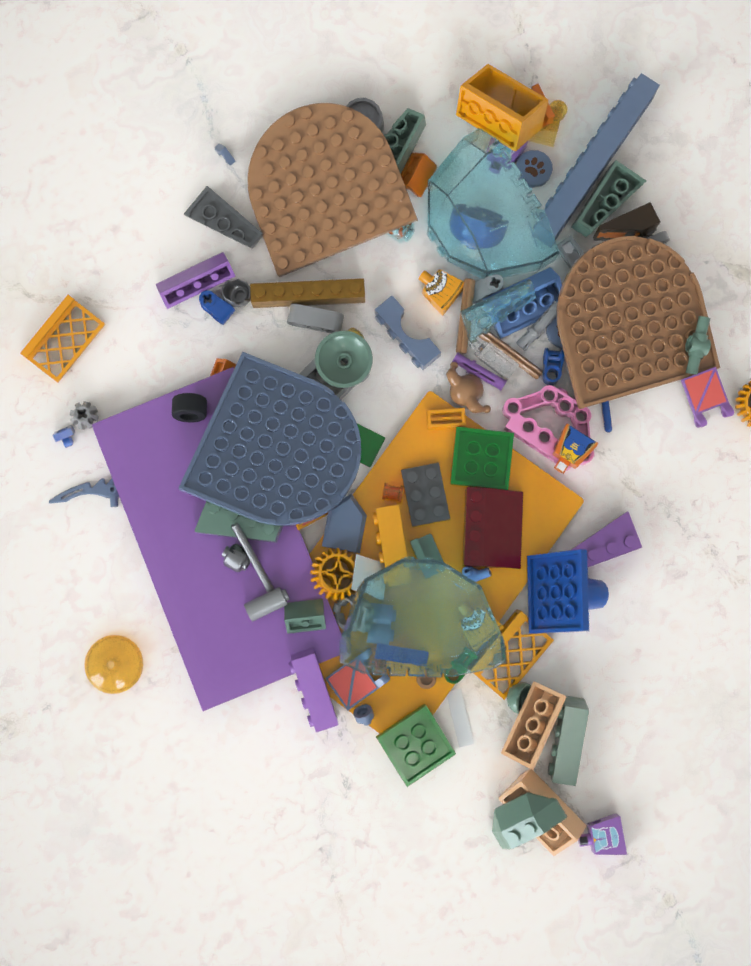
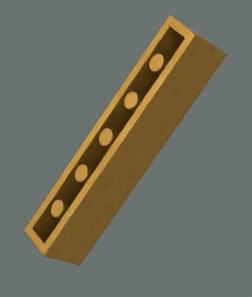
(307, 293)

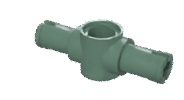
(698, 345)

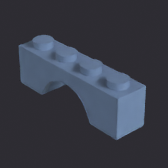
(422, 351)

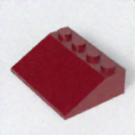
(492, 528)

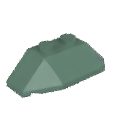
(525, 819)

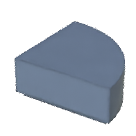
(222, 150)

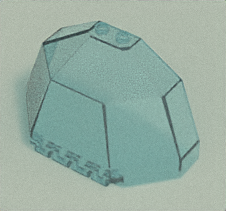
(484, 213)
(420, 620)

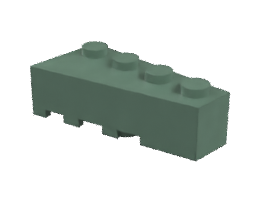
(405, 135)
(608, 196)
(218, 521)
(569, 741)

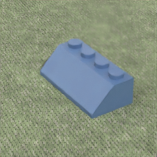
(547, 289)

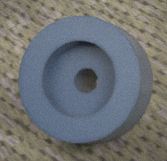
(363, 714)

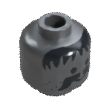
(236, 558)

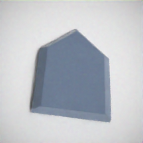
(345, 526)

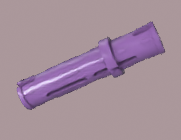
(479, 371)

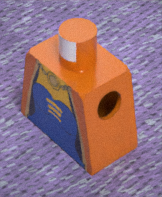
(572, 448)

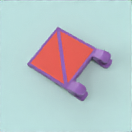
(705, 393)

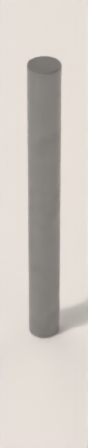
(252, 557)

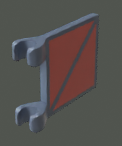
(353, 685)

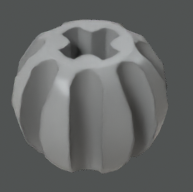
(87, 409)

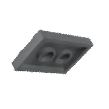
(425, 494)

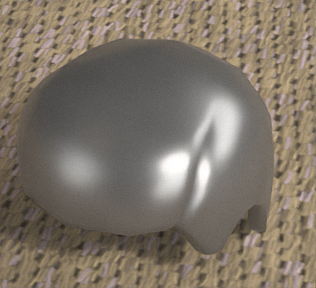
(236, 293)

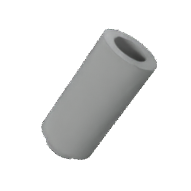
(266, 603)

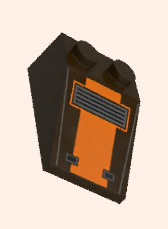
(638, 222)

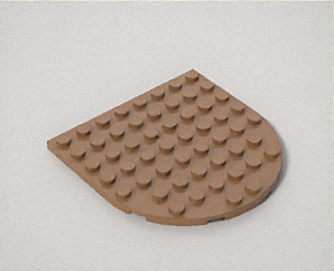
(324, 185)
(628, 319)

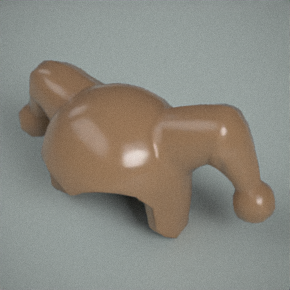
(466, 390)

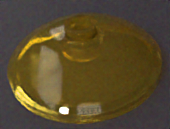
(126, 659)

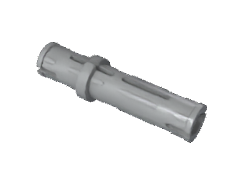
(536, 329)

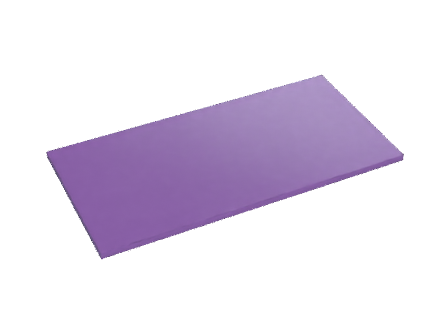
(198, 593)

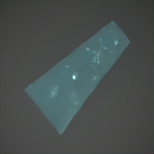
(487, 313)

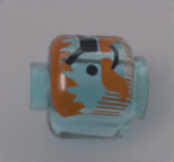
(402, 234)

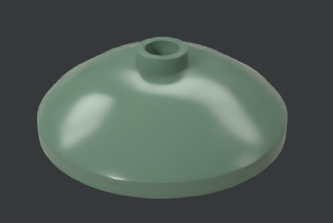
(342, 346)

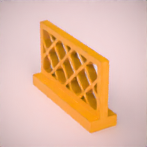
(48, 329)
(512, 626)

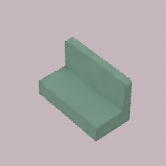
(425, 548)
(304, 616)

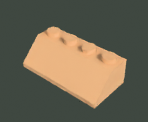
(533, 725)
(562, 834)

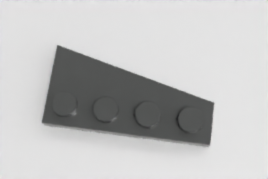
(220, 216)

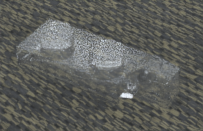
(494, 358)

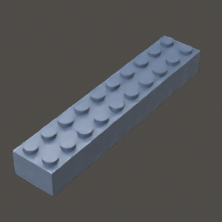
(599, 152)

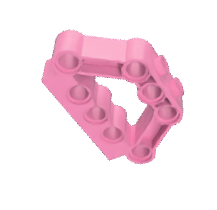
(536, 401)

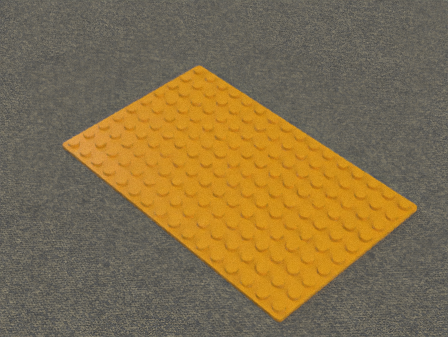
(546, 513)

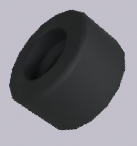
(189, 407)

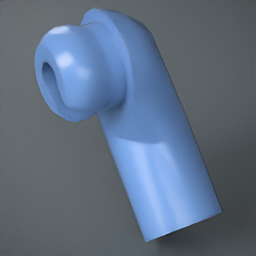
(475, 574)

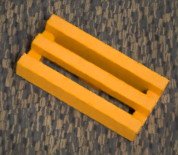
(451, 418)

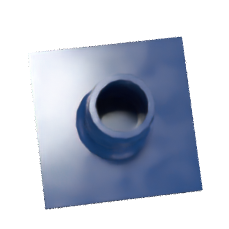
(562, 592)

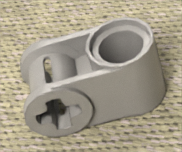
(484, 287)

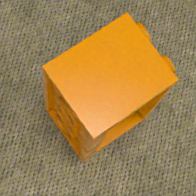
(501, 107)

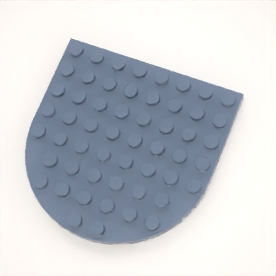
(275, 447)

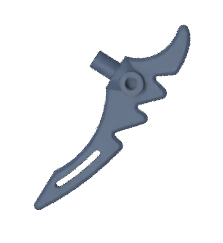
(100, 488)

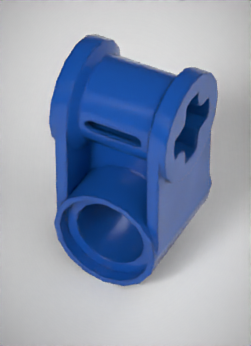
(218, 308)
(553, 363)

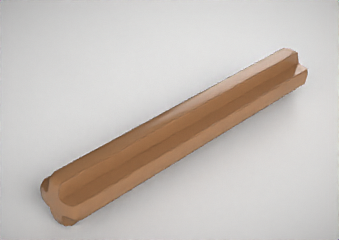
(467, 301)
(523, 362)

